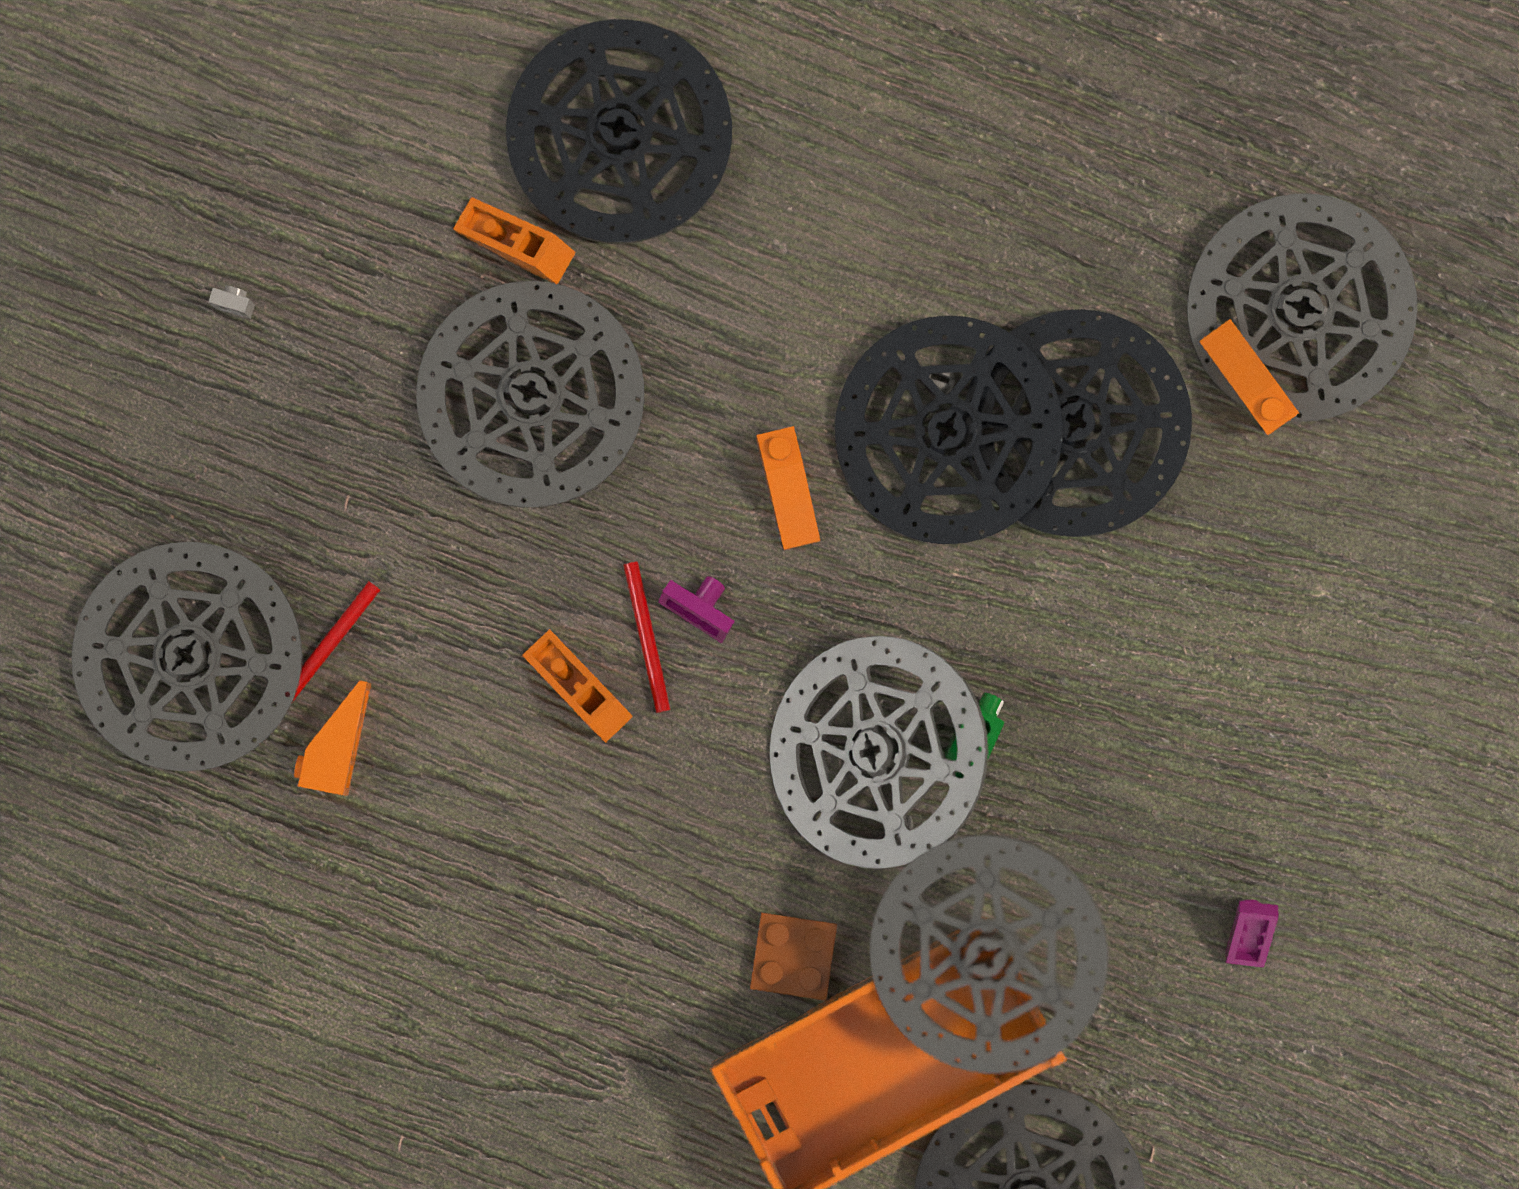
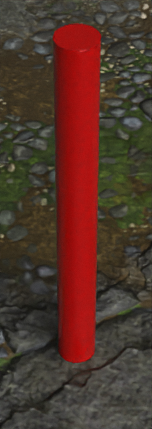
(336, 634)
(646, 637)

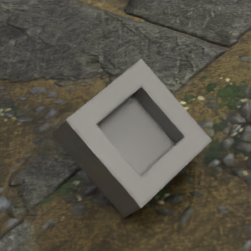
(232, 301)

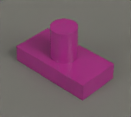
(699, 607)
(1251, 933)

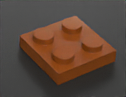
(793, 956)

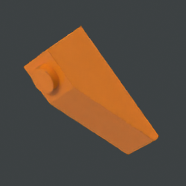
(515, 240)
(1249, 377)
(788, 487)
(577, 686)
(333, 751)

